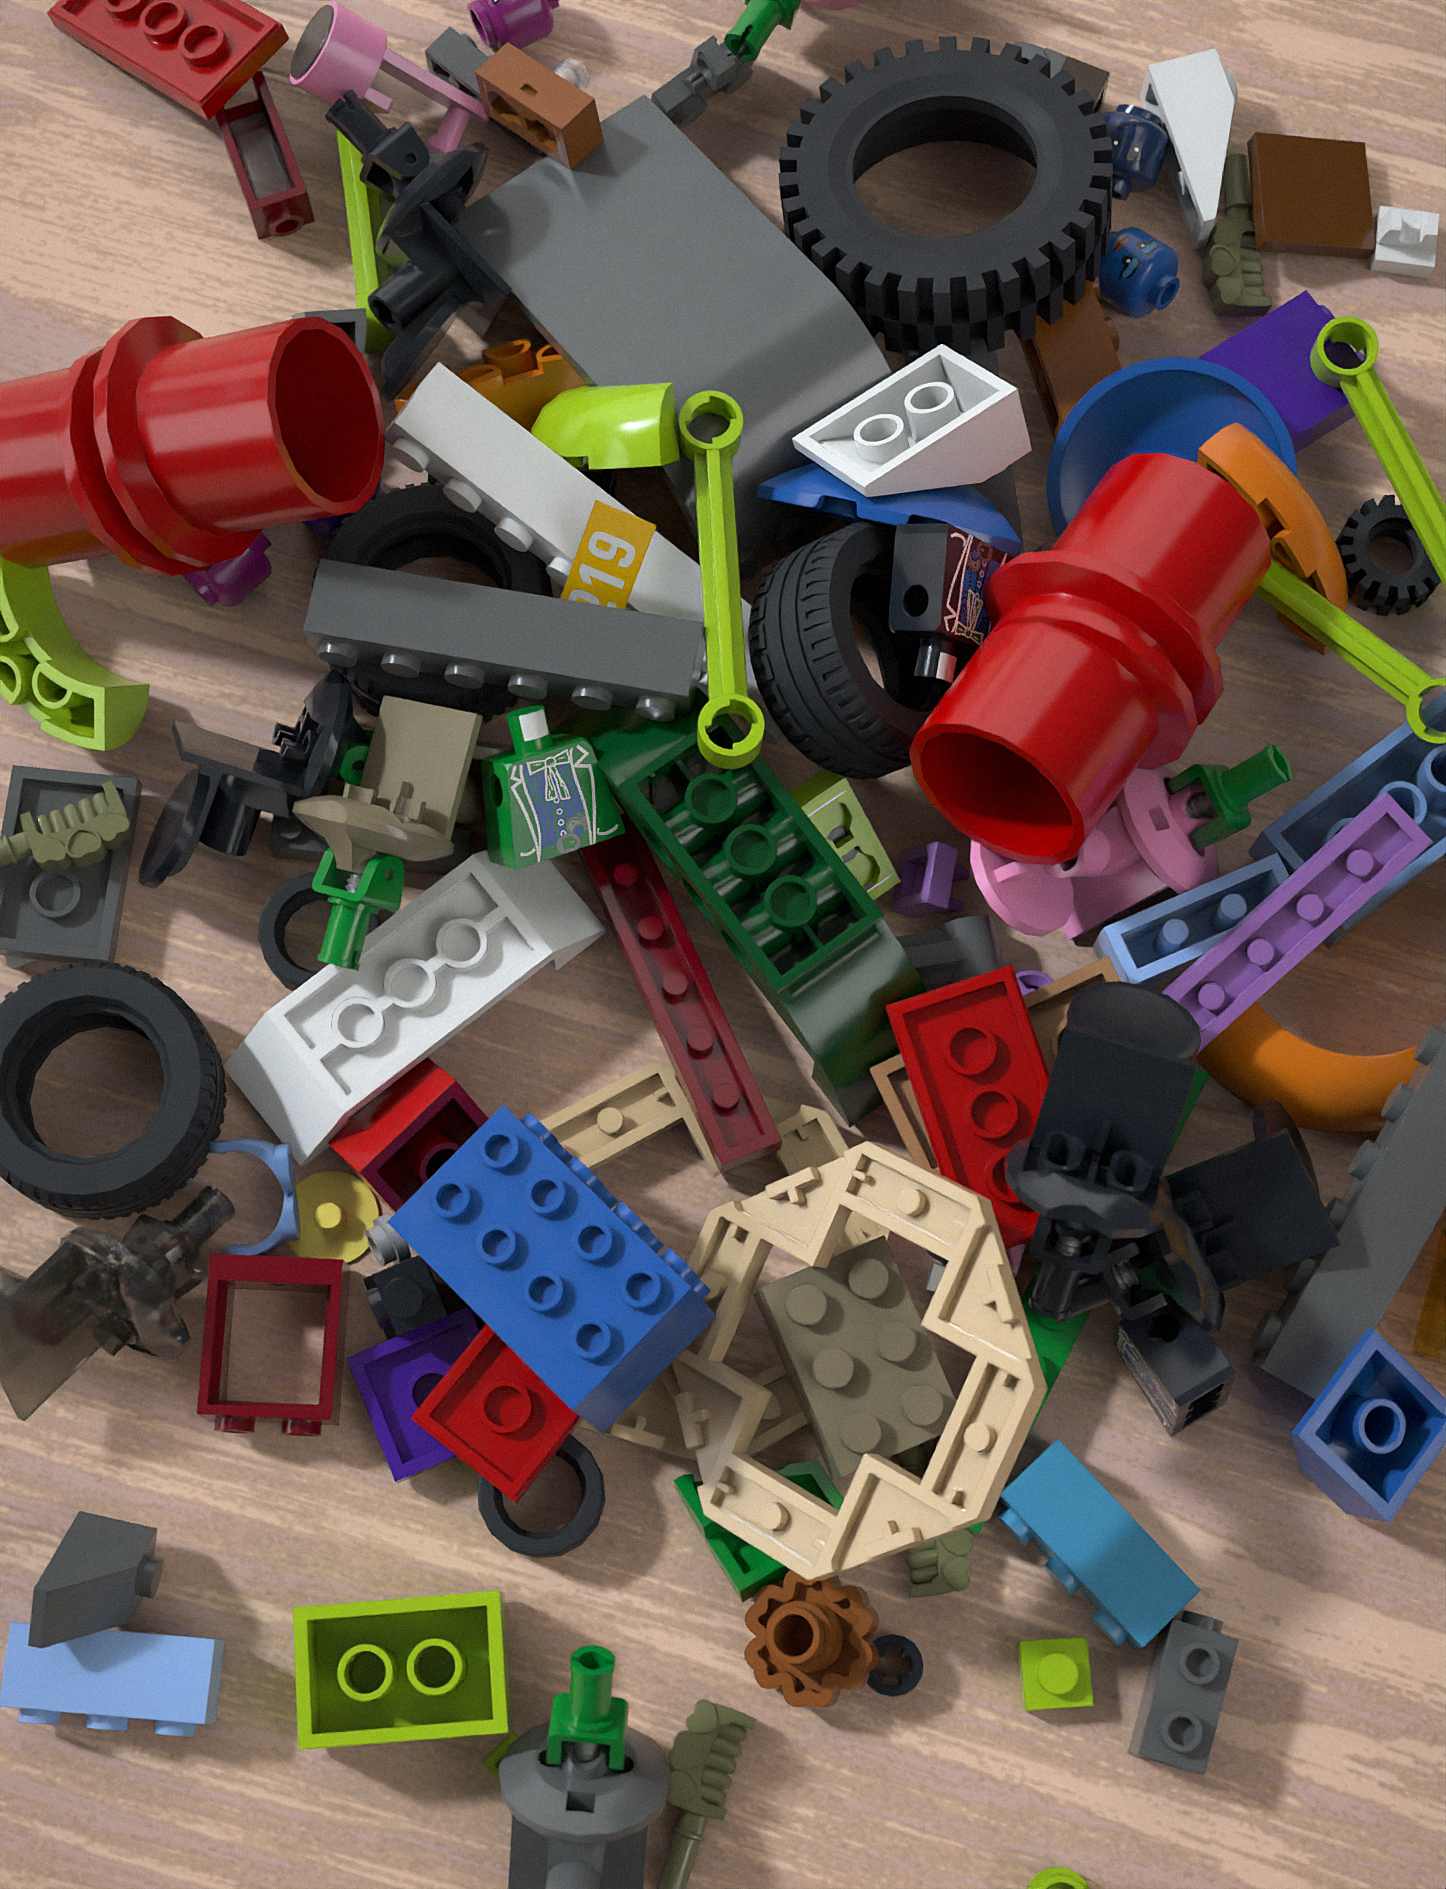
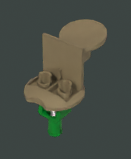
(413, 789)

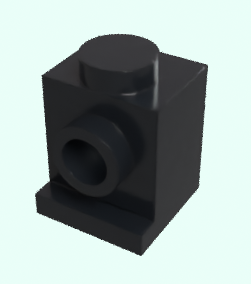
(405, 1297)

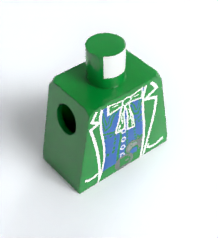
(544, 794)

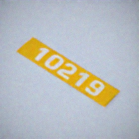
(608, 558)

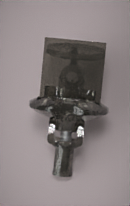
(104, 1297)

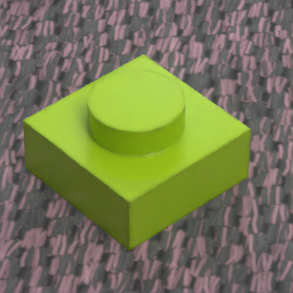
(1055, 1673)

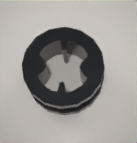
(906, 1681)

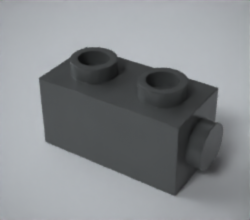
(1184, 1693)

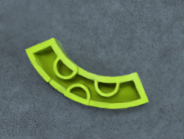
(611, 426)
(53, 674)

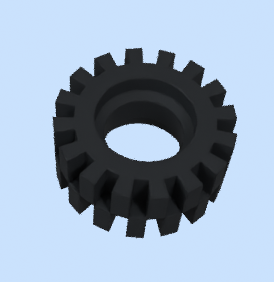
(1369, 581)

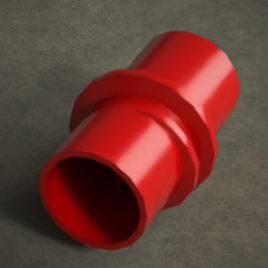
(186, 444)
(1093, 659)

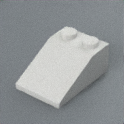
(922, 429)

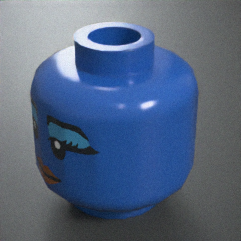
(1138, 273)

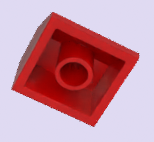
(408, 1133)

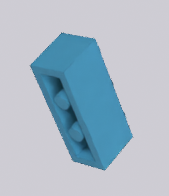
(1094, 1547)

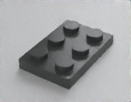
(70, 911)

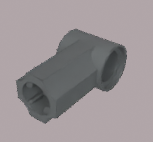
(954, 951)

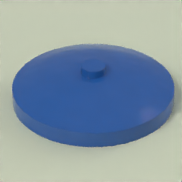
(1153, 408)

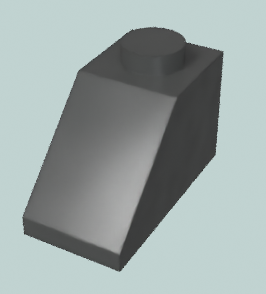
(94, 1579)

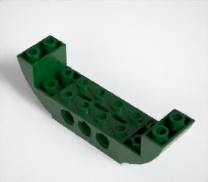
(764, 888)

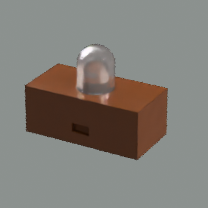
(542, 103)

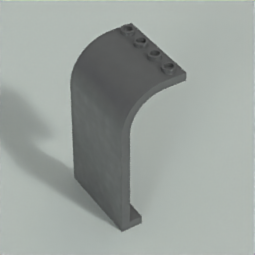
(671, 274)

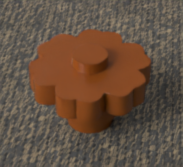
(811, 1639)

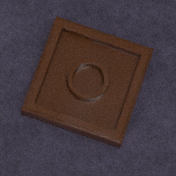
(1310, 196)

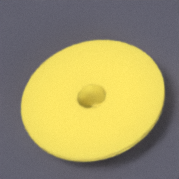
(334, 1216)

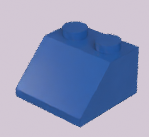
(1371, 1431)

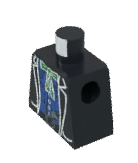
(940, 595)
(1177, 1377)

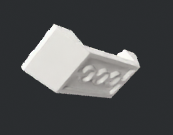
(415, 989)

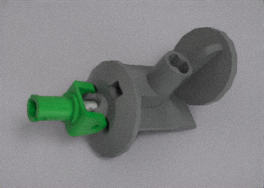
(583, 1788)

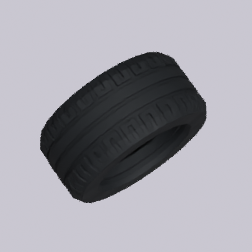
(422, 525)
(811, 662)
(175, 1140)

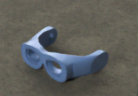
(280, 1160)

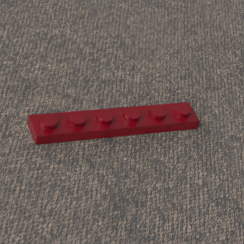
(680, 999)

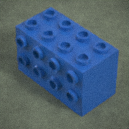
(556, 1266)

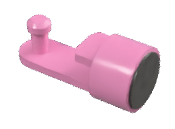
(345, 53)

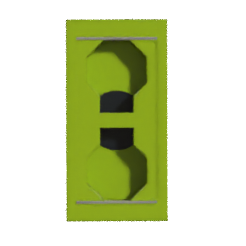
(842, 822)

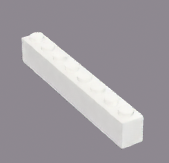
(538, 500)

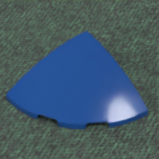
(823, 493)

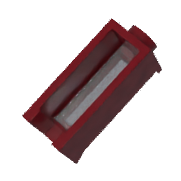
(265, 164)

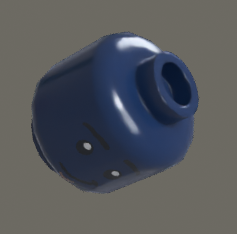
(1137, 149)

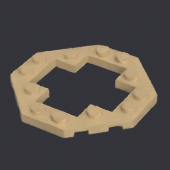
(639, 1110)
(971, 1307)

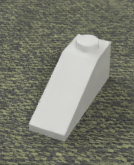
(1196, 112)

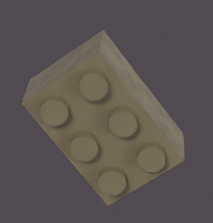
(857, 1356)

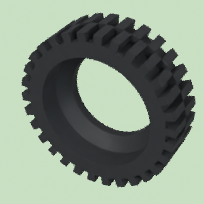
(964, 283)

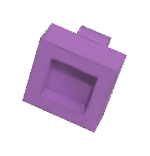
(927, 881)

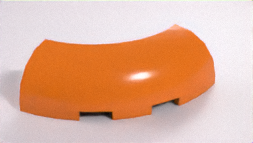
(515, 379)
(1288, 513)
(1314, 1085)

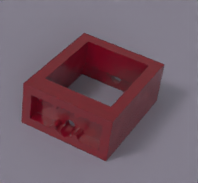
(271, 1274)

